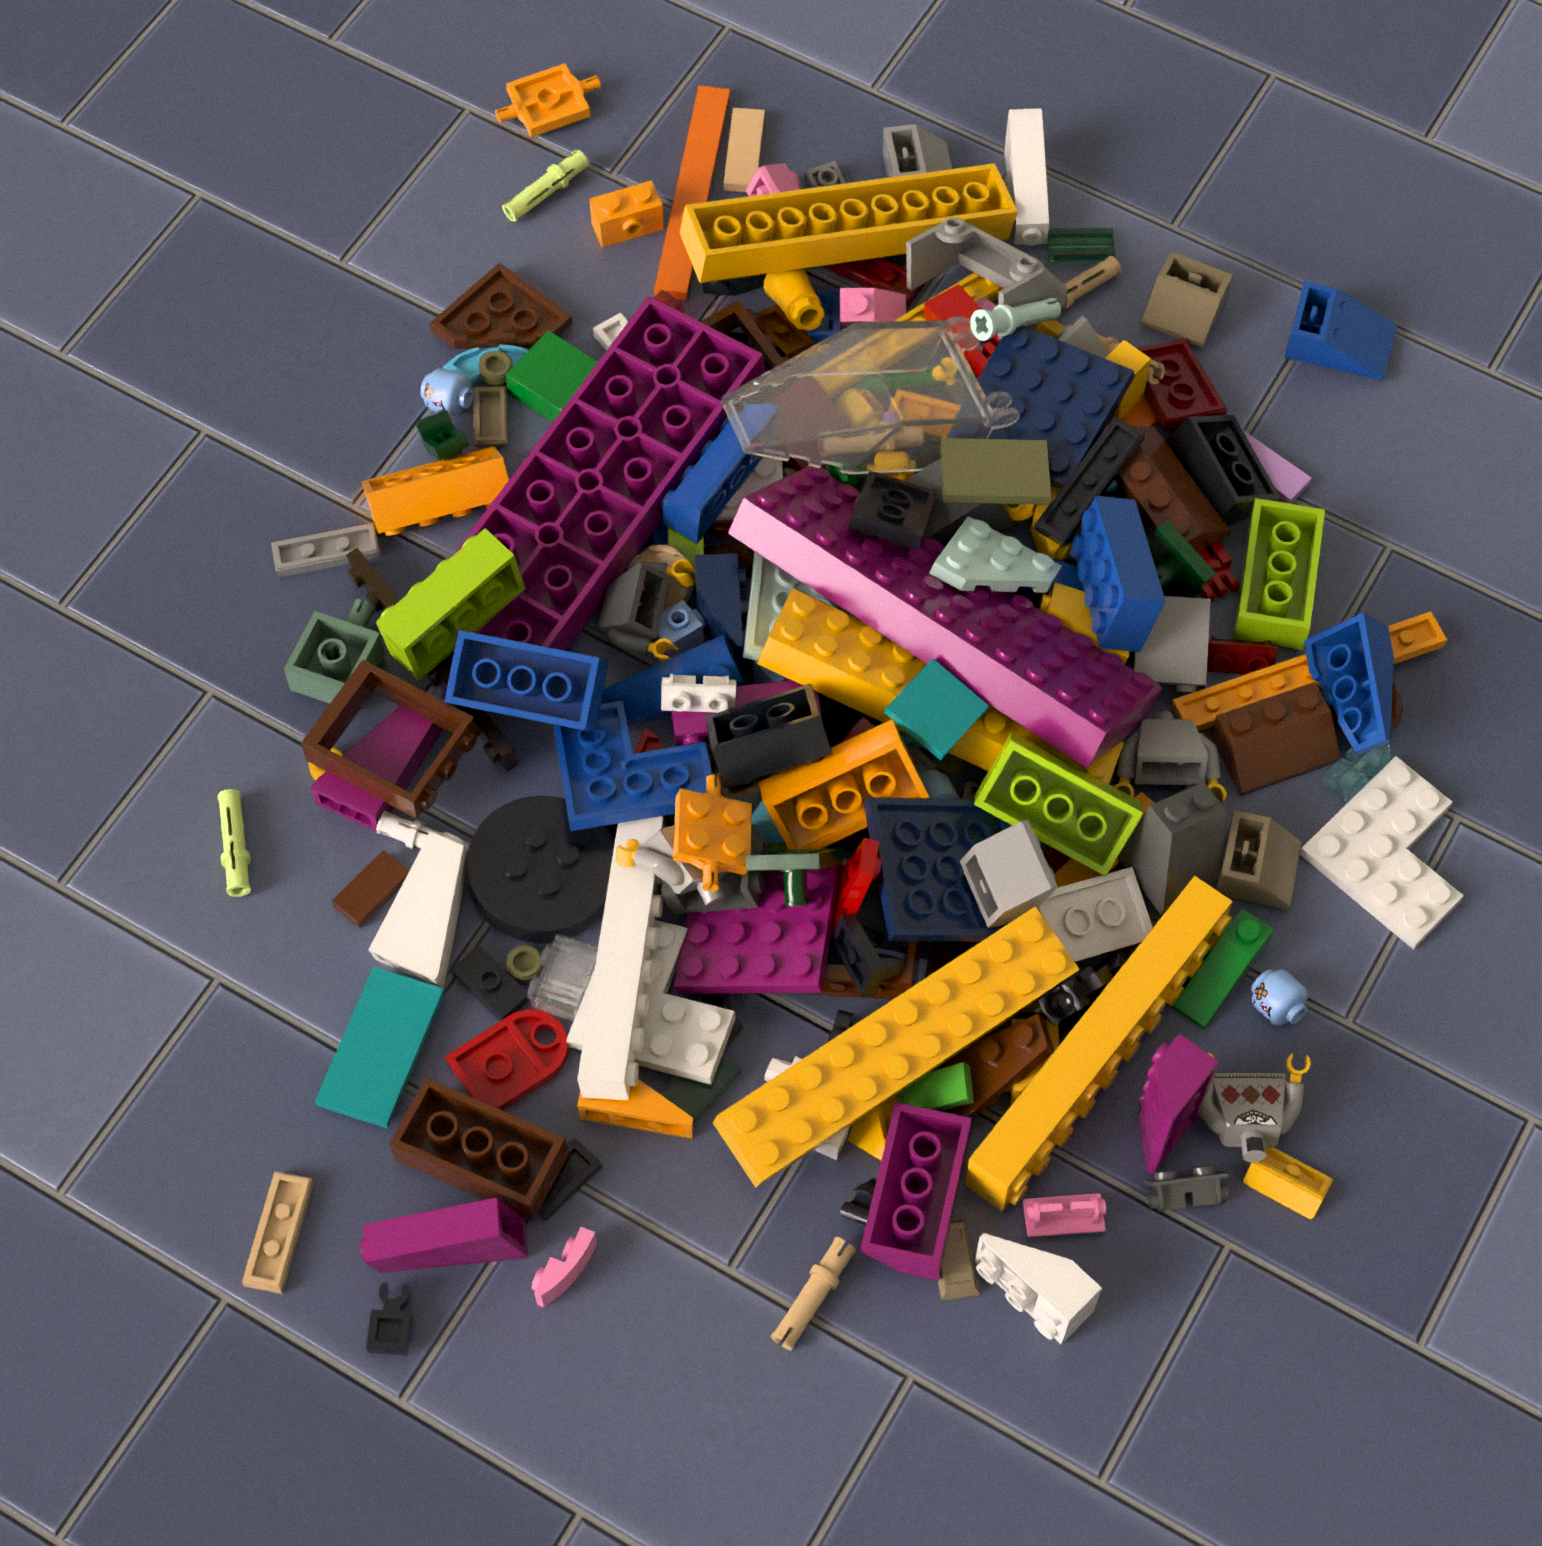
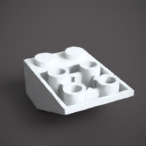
(1040, 1283)

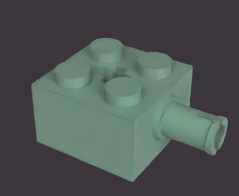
(332, 651)

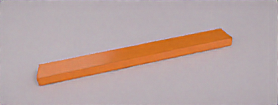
(692, 186)

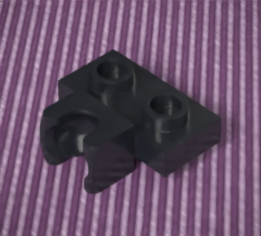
(1072, 994)

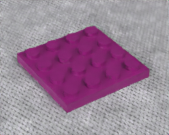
(763, 946)

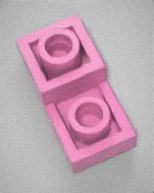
(559, 1275)

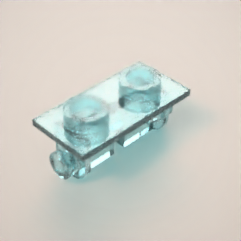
(1352, 776)

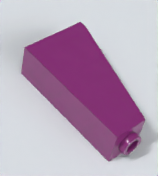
(391, 752)
(446, 1237)

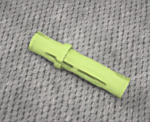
(555, 178)
(235, 856)

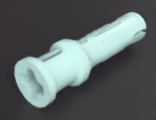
(1005, 319)

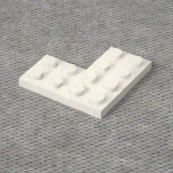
(1369, 853)
(678, 1032)

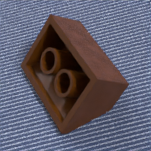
(1276, 738)

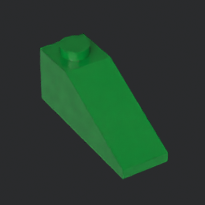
(1224, 968)

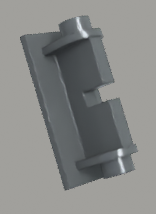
(1171, 1188)

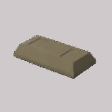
(490, 416)
(958, 1270)

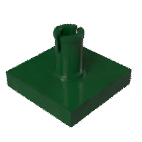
(1178, 562)
(794, 865)

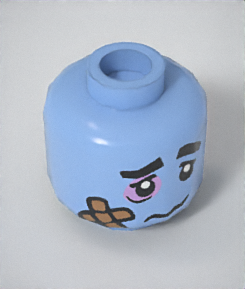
(447, 391)
(1279, 997)

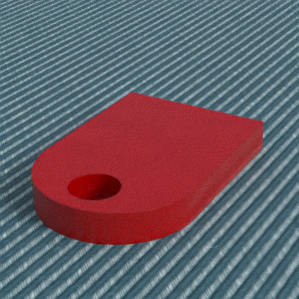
(507, 1060)

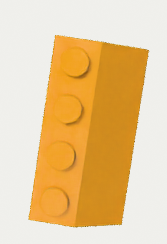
(435, 490)
(857, 769)

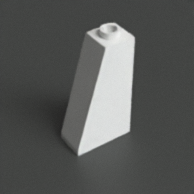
(1027, 175)
(425, 913)

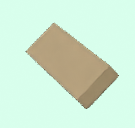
(743, 148)
(278, 1232)

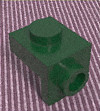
(441, 436)

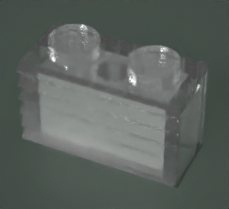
(563, 978)

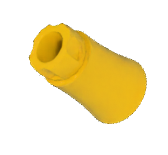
(795, 297)

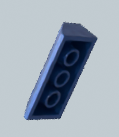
(708, 485)

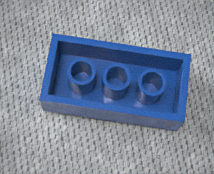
(1117, 574)
(526, 681)

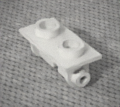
(683, 694)

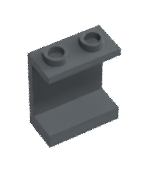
(740, 889)

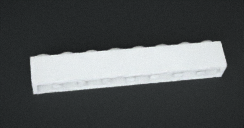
(621, 972)

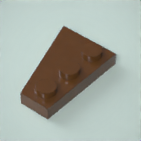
(1002, 1060)

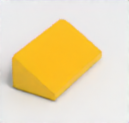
(1288, 1182)

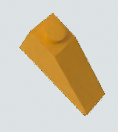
(643, 1111)

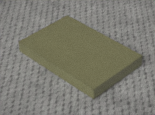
(995, 471)

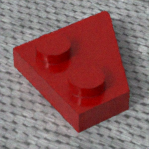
(856, 878)

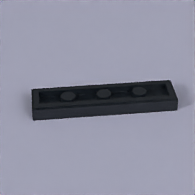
(1089, 480)

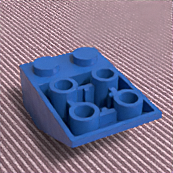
(1340, 333)

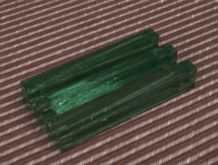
(1080, 240)

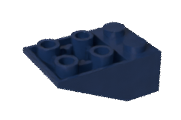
(723, 600)

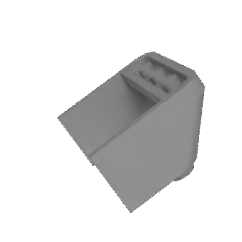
(961, 243)

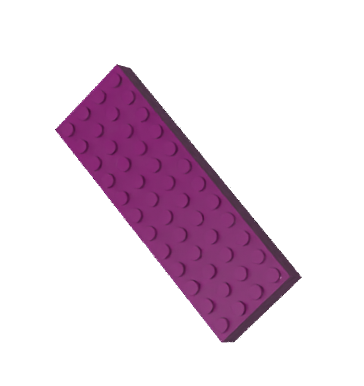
(605, 465)
(985, 638)

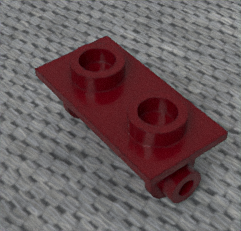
(1239, 658)

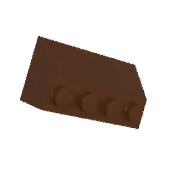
(1169, 493)

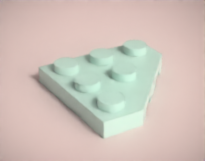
(994, 560)

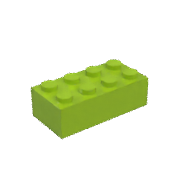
(1279, 574)
(455, 597)
(1060, 802)

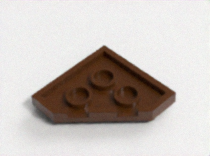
(499, 311)

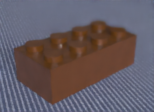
(479, 1148)

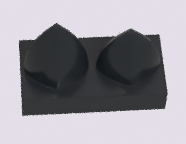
(857, 951)

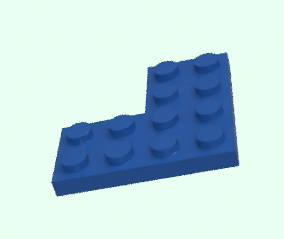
(612, 784)

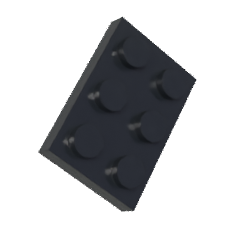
(893, 510)

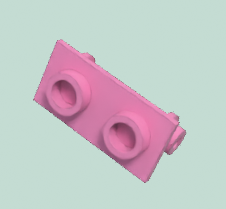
(1064, 1215)

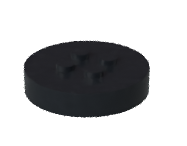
(535, 873)

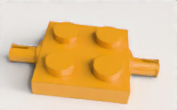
(548, 100)
(712, 832)

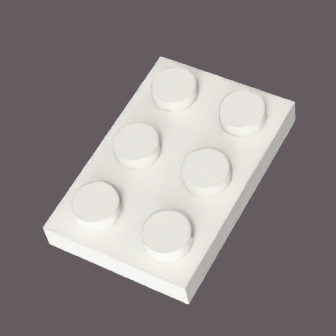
(1098, 914)

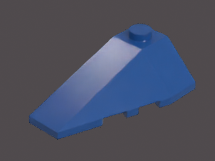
(1356, 674)
(643, 691)

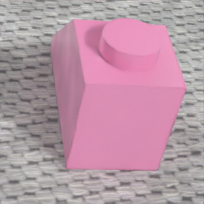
(773, 179)
(869, 305)

